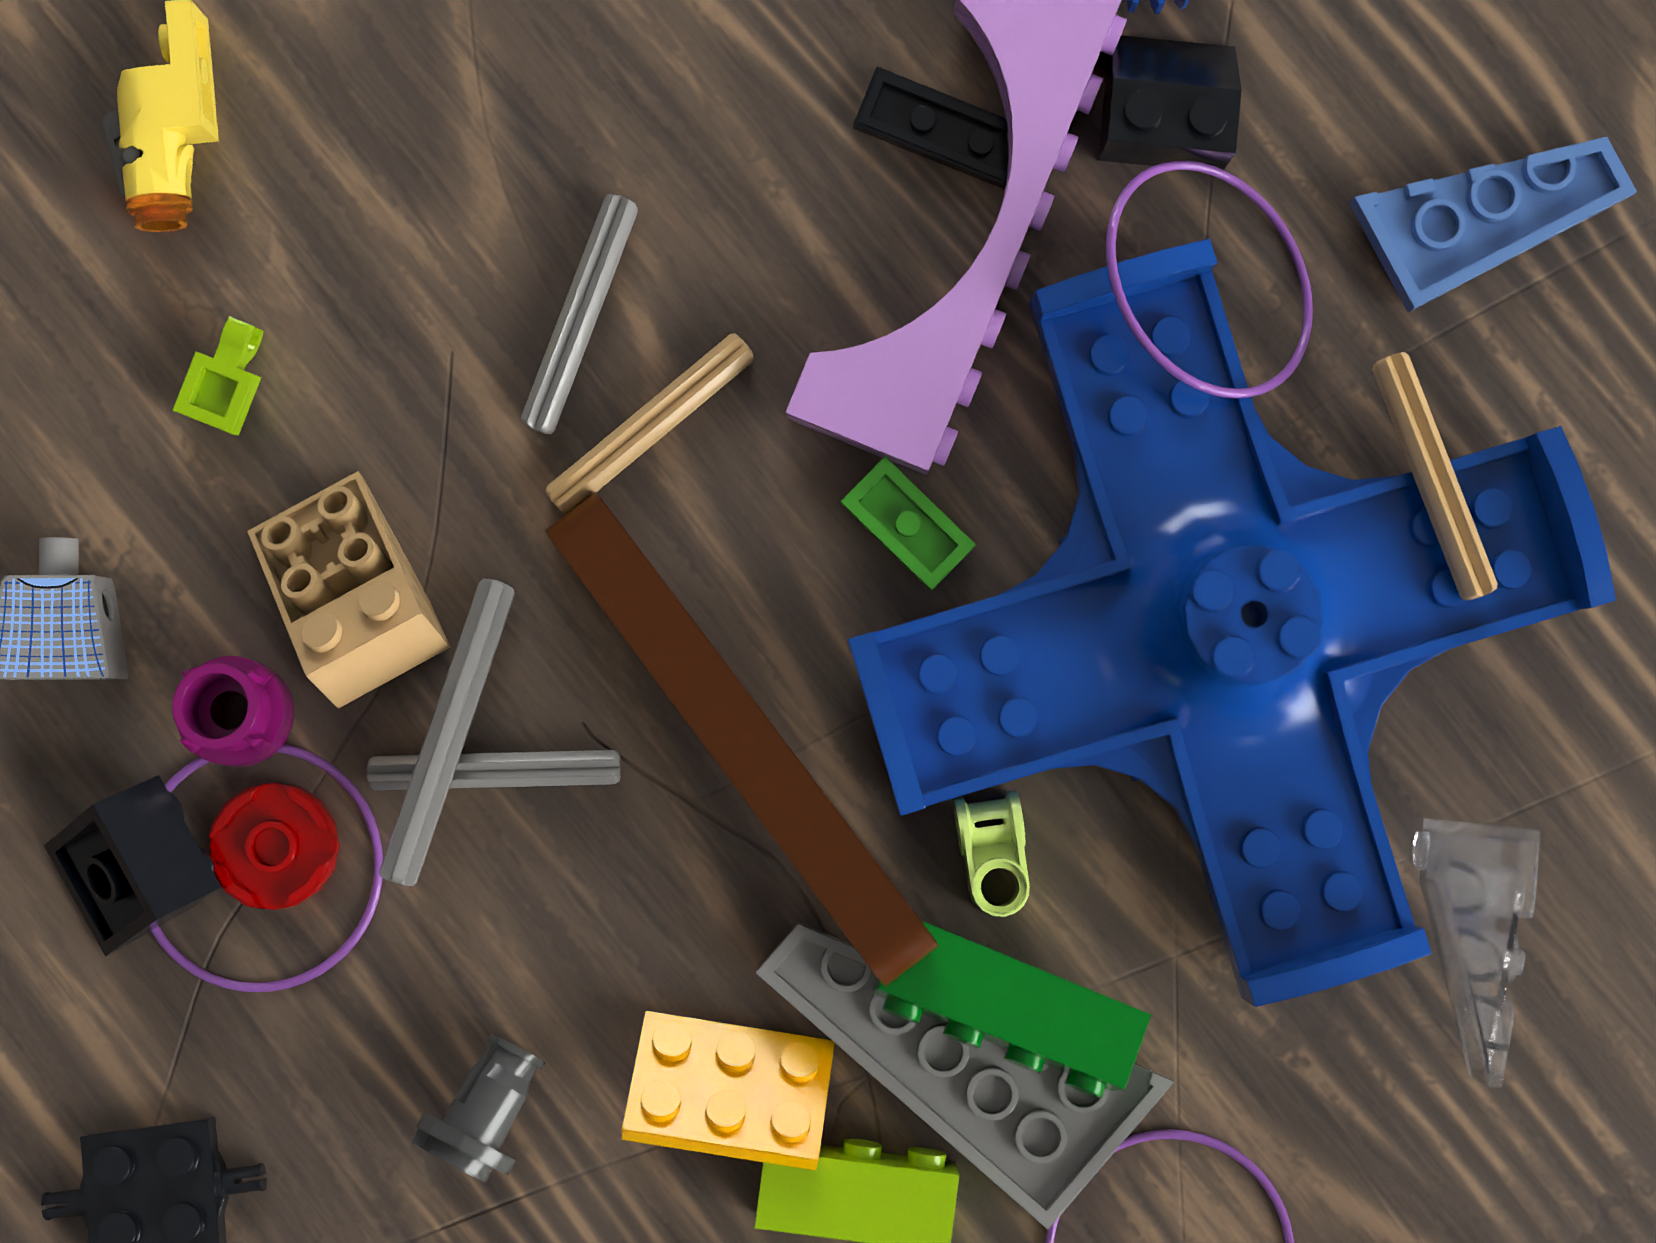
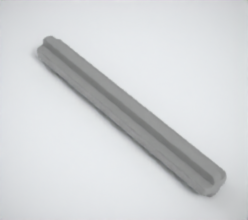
(447, 733)

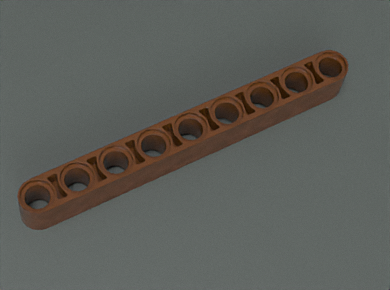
(742, 740)

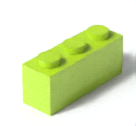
(863, 1195)

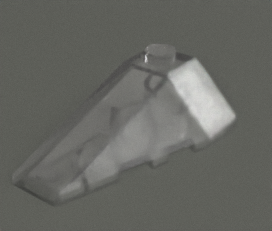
(1474, 891)

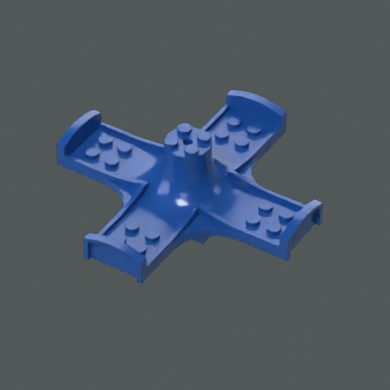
(1224, 627)

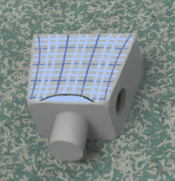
(60, 621)

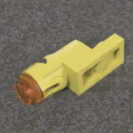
(159, 117)

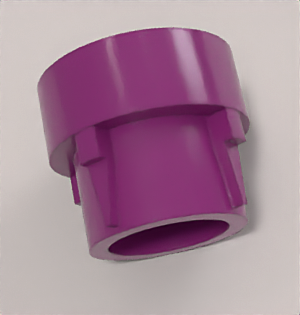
(200, 703)

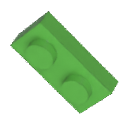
(907, 523)

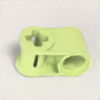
(993, 848)

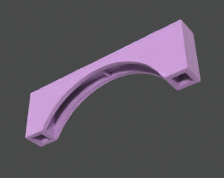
(904, 386)

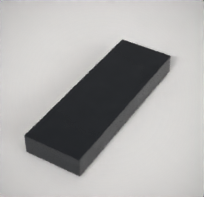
(935, 126)

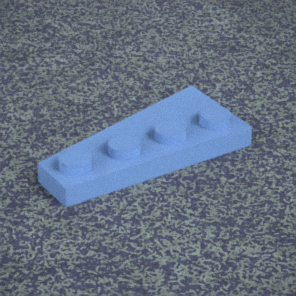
(1468, 223)

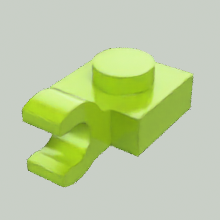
(219, 387)

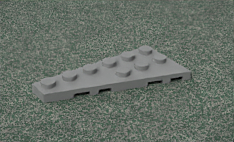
(1010, 1122)

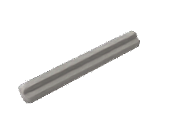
(579, 314)
(506, 769)

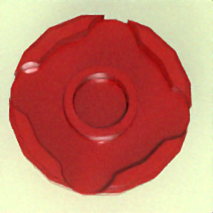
(273, 846)

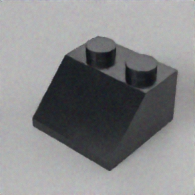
(1170, 103)
(132, 864)

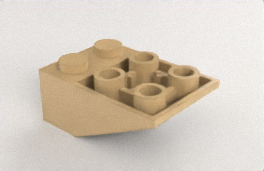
(346, 591)

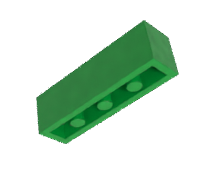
(1020, 1009)

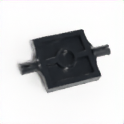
(154, 1185)

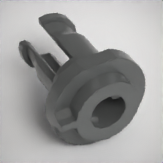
(481, 1112)

